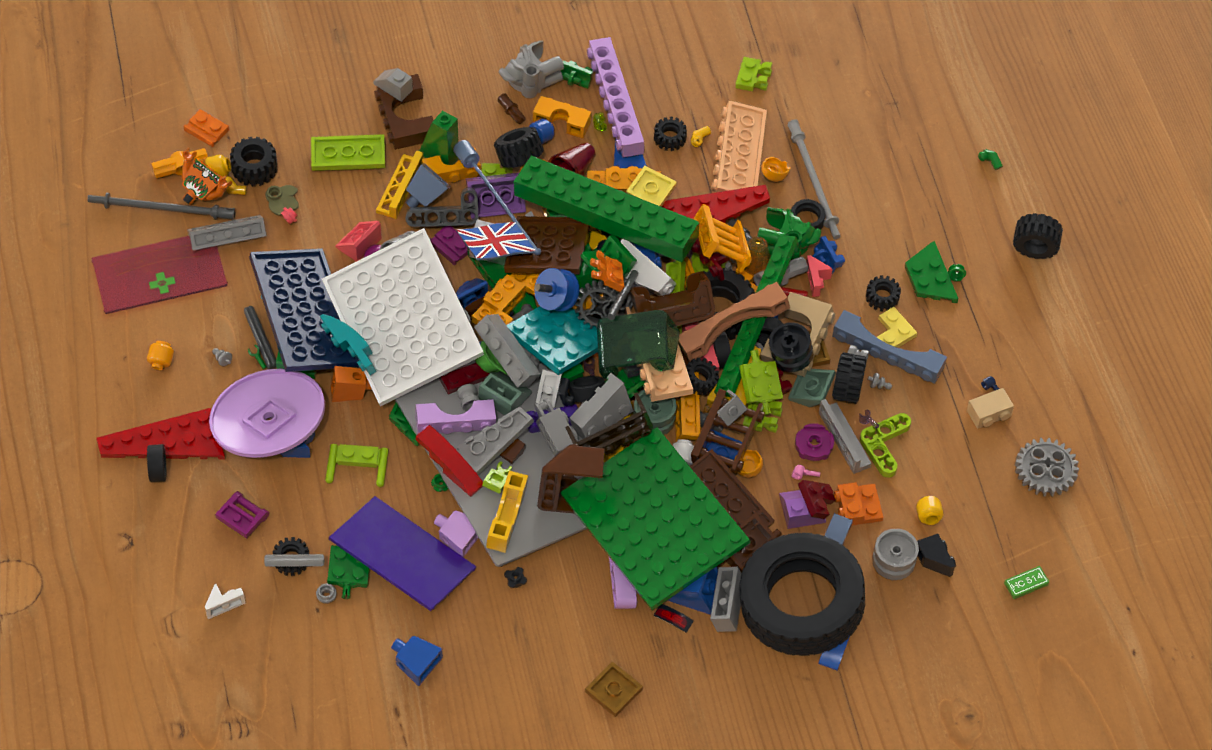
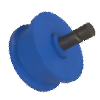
(556, 289)

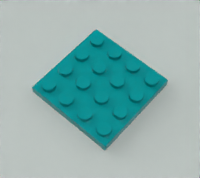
(555, 337)

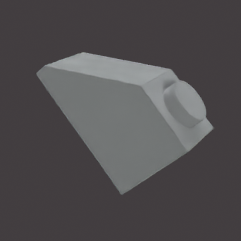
(395, 83)

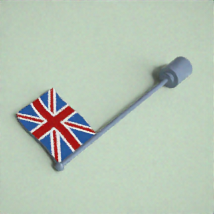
(495, 239)

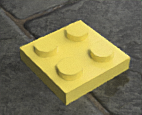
(652, 186)

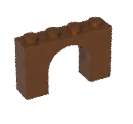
(401, 131)

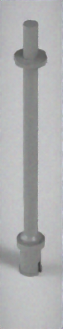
(798, 137)

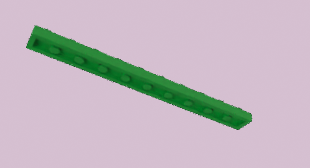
(752, 327)

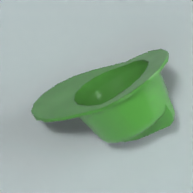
(488, 361)

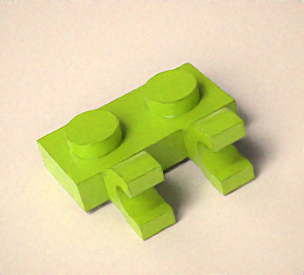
(748, 74)
(769, 423)

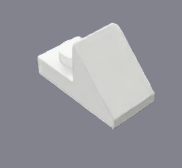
(548, 387)
(220, 603)

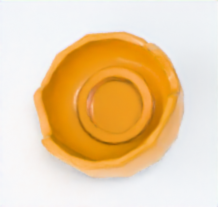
(775, 169)
(752, 464)

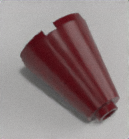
(575, 159)

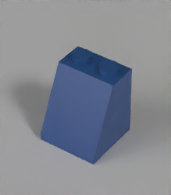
(698, 594)

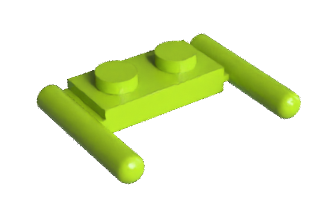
(357, 456)

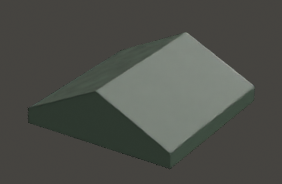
(812, 388)

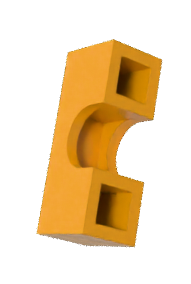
(577, 118)
(453, 172)

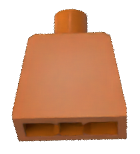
(348, 384)

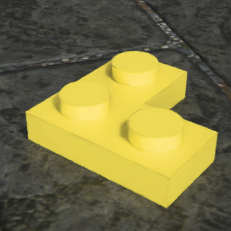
(897, 327)

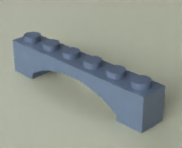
(923, 364)

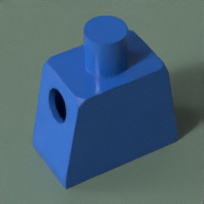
(416, 657)

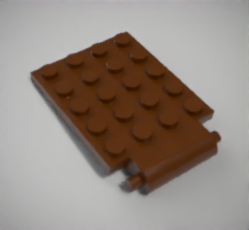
(738, 503)

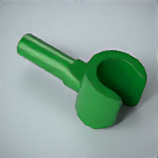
(258, 357)

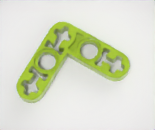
(878, 442)

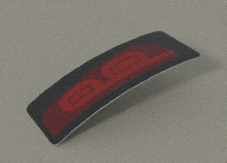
(674, 617)

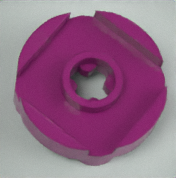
(814, 452)

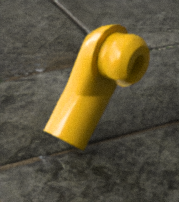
(697, 136)
(235, 189)

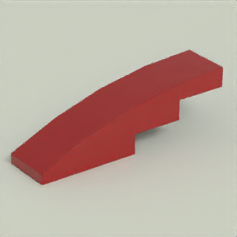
(451, 461)

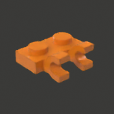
(610, 271)

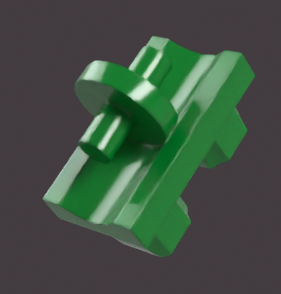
(576, 75)

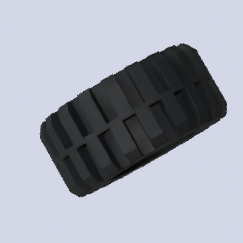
(732, 288)

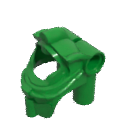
(789, 226)

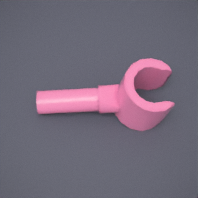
(799, 471)

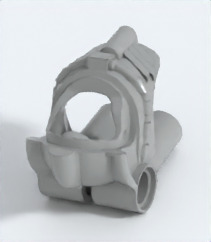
(529, 73)

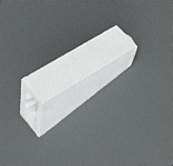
(649, 274)

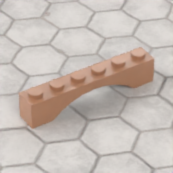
(765, 303)

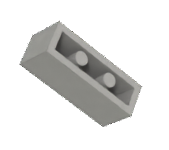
(726, 600)

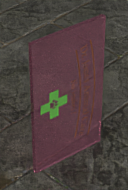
(156, 273)

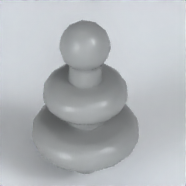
(223, 358)
(879, 382)

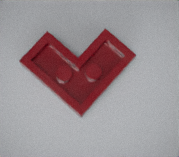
(816, 497)

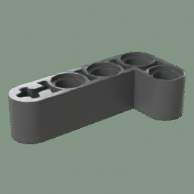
(441, 211)

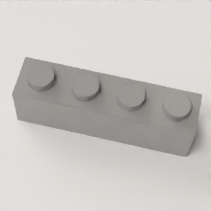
(507, 350)

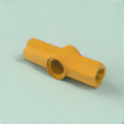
(175, 163)

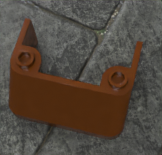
(561, 473)

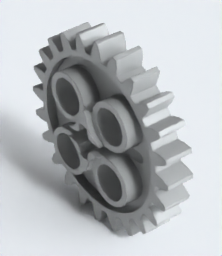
(1046, 467)

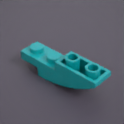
(349, 340)

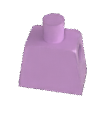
(456, 532)

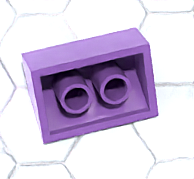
(488, 203)

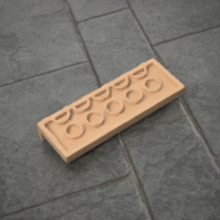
(739, 147)
(666, 383)

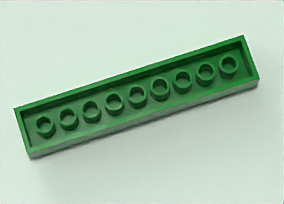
(606, 208)

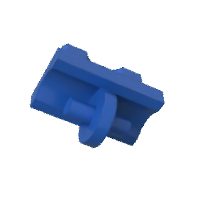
(826, 253)

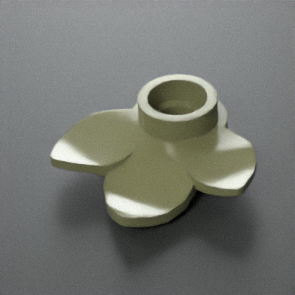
(284, 198)

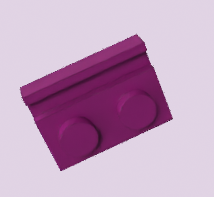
(449, 244)

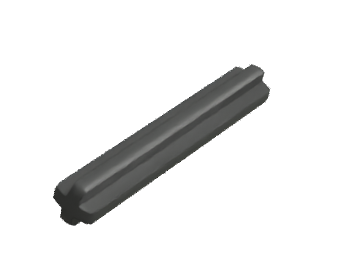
(260, 337)

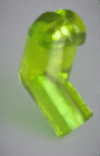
(598, 121)

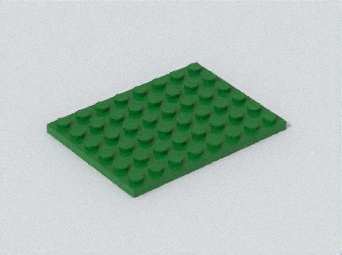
(655, 518)

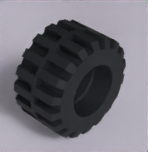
(517, 146)
(253, 172)
(1037, 236)
(849, 377)

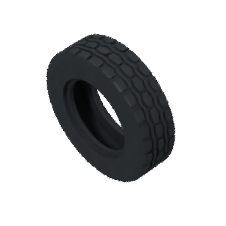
(802, 633)

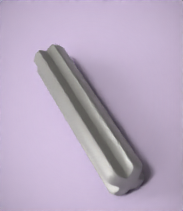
(294, 560)

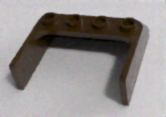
(619, 433)

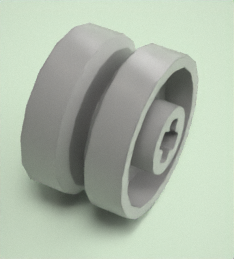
(895, 554)

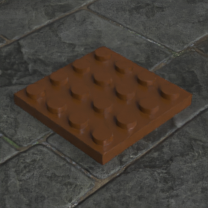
(560, 244)

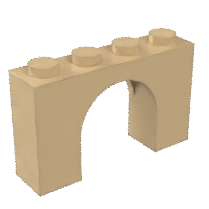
(811, 312)

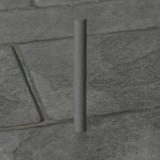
(622, 295)

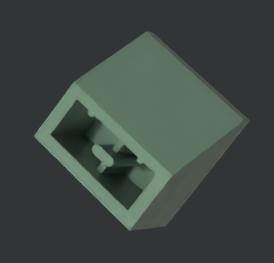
(503, 391)

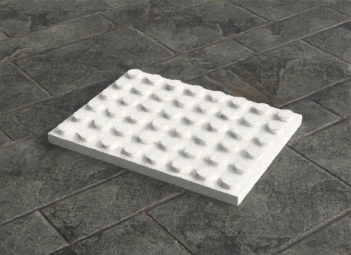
(405, 315)

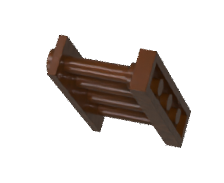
(713, 419)

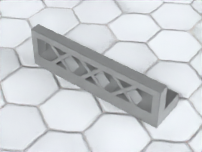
(227, 232)
(844, 437)

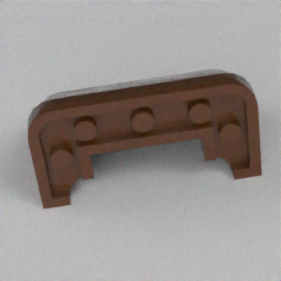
(683, 306)

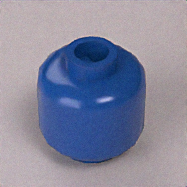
(545, 130)

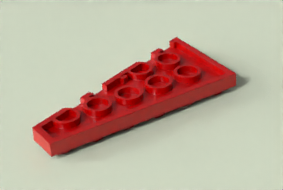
(181, 436)

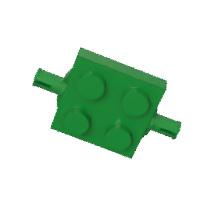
(346, 571)

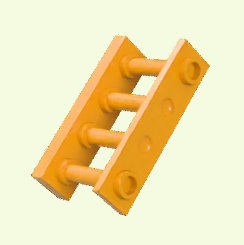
(722, 238)

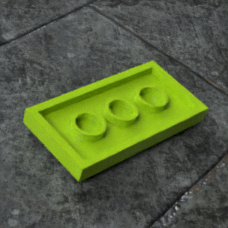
(347, 152)

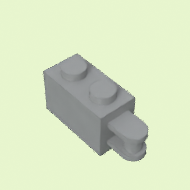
(553, 426)

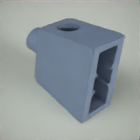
(425, 187)

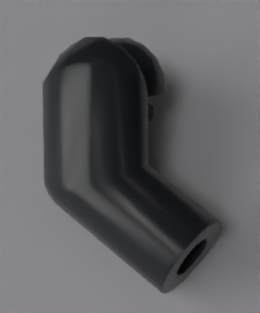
(563, 392)

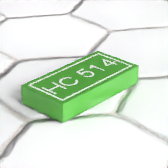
(1026, 582)

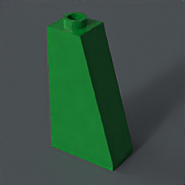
(442, 138)

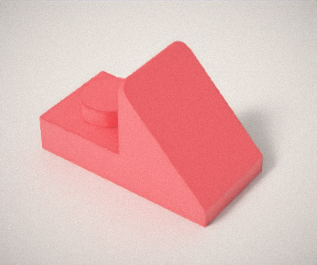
(816, 274)

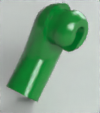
(992, 156)

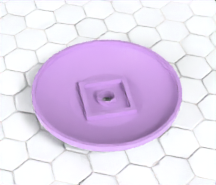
(242, 410)

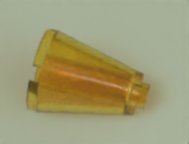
(760, 256)

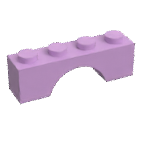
(475, 419)

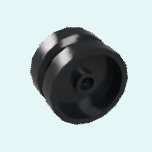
(791, 347)

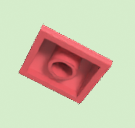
(360, 239)

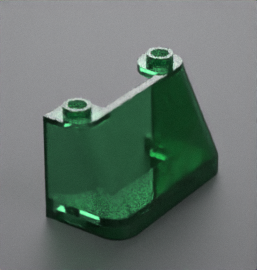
(637, 340)

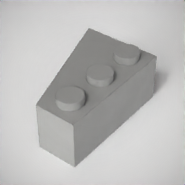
(603, 409)

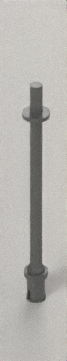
(215, 211)

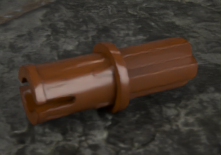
(511, 108)

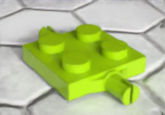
(761, 382)

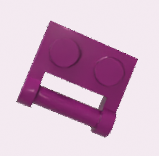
(239, 519)

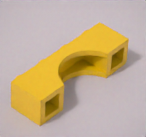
(507, 511)

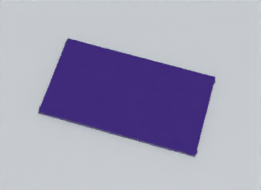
(402, 553)

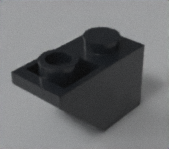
(934, 555)

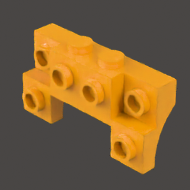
(616, 177)
(506, 296)

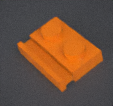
(206, 128)

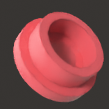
(289, 215)

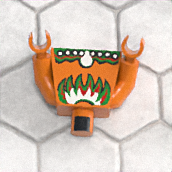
(201, 180)

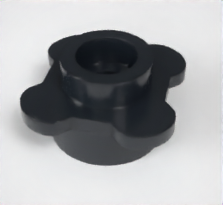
(515, 583)

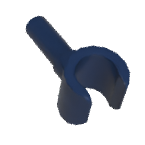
(989, 382)

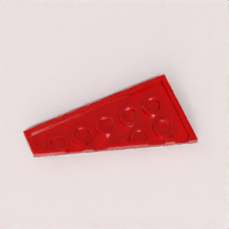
(721, 204)

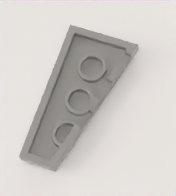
(493, 440)

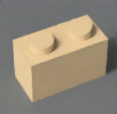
(990, 408)

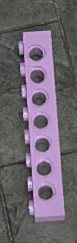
(616, 97)

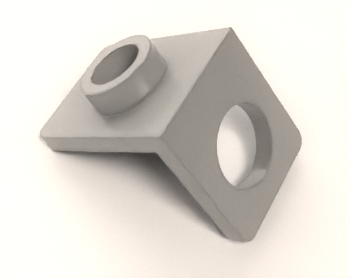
(731, 409)

